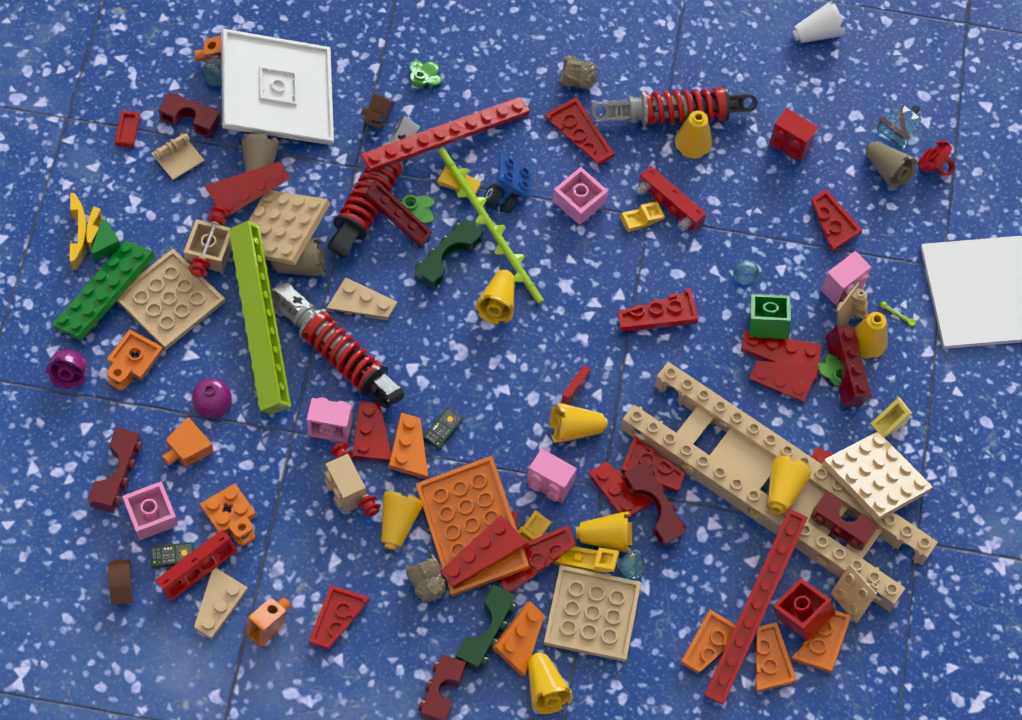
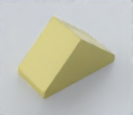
(892, 418)

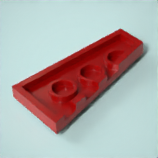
(579, 128)
(247, 187)
(671, 311)
(782, 350)
(489, 547)
(540, 555)

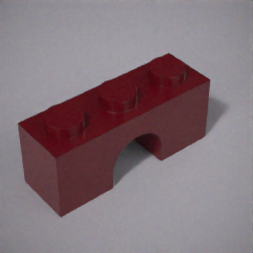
(176, 108)
(855, 533)
(447, 673)

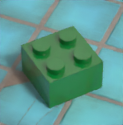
(769, 316)

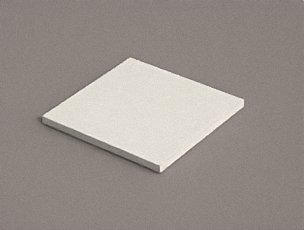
(276, 87)
(976, 290)

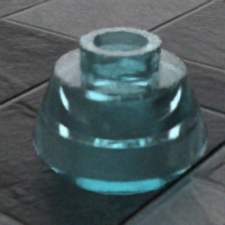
(212, 73)
(746, 272)
(632, 565)

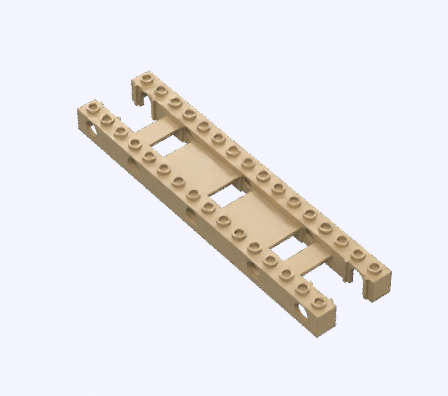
(742, 467)

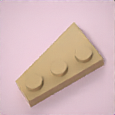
(360, 300)
(218, 603)

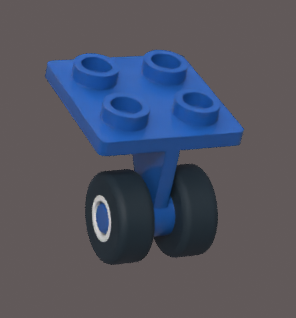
(515, 178)

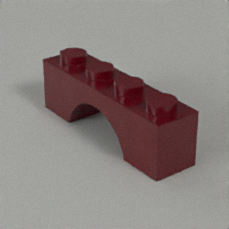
(854, 385)
(642, 481)
(107, 493)

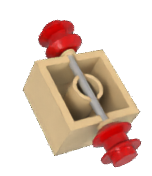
(209, 243)
(346, 483)

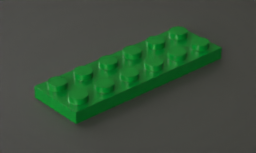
(103, 290)

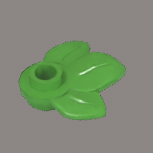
(424, 74)
(420, 208)
(832, 369)

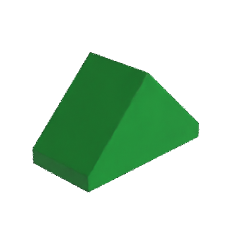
(105, 242)

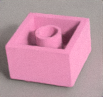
(580, 195)
(845, 277)
(329, 420)
(551, 476)
(150, 511)

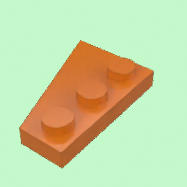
(408, 448)
(520, 638)
(708, 642)
(824, 646)
(772, 659)

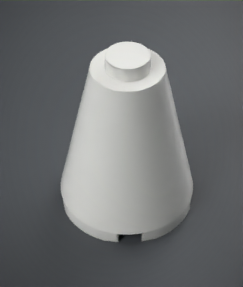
(820, 25)

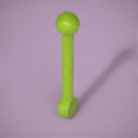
(911, 322)

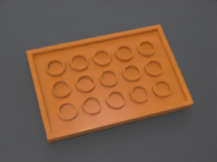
(463, 506)

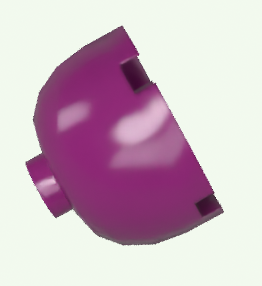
(67, 369)
(211, 398)

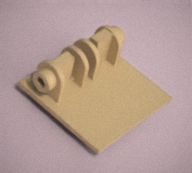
(178, 156)
(854, 304)
(854, 593)

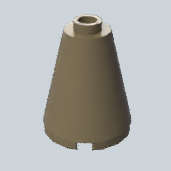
(258, 151)
(891, 164)
(310, 263)

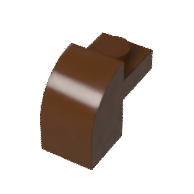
(378, 111)
(120, 582)

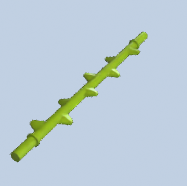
(496, 230)

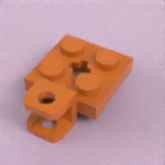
(125, 367)
(235, 522)

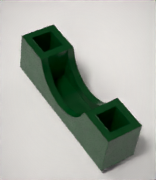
(463, 238)
(498, 607)

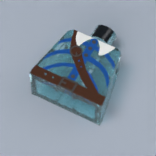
(900, 124)

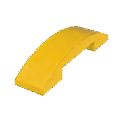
(78, 250)
(590, 560)

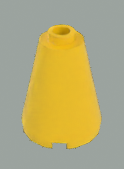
(694, 136)
(497, 299)
(872, 335)
(575, 423)
(786, 483)
(398, 518)
(607, 532)
(546, 685)

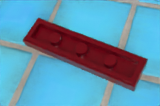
(397, 213)

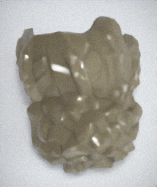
(578, 73)
(427, 579)

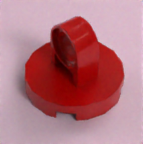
(935, 158)

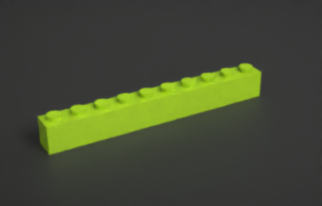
(259, 318)

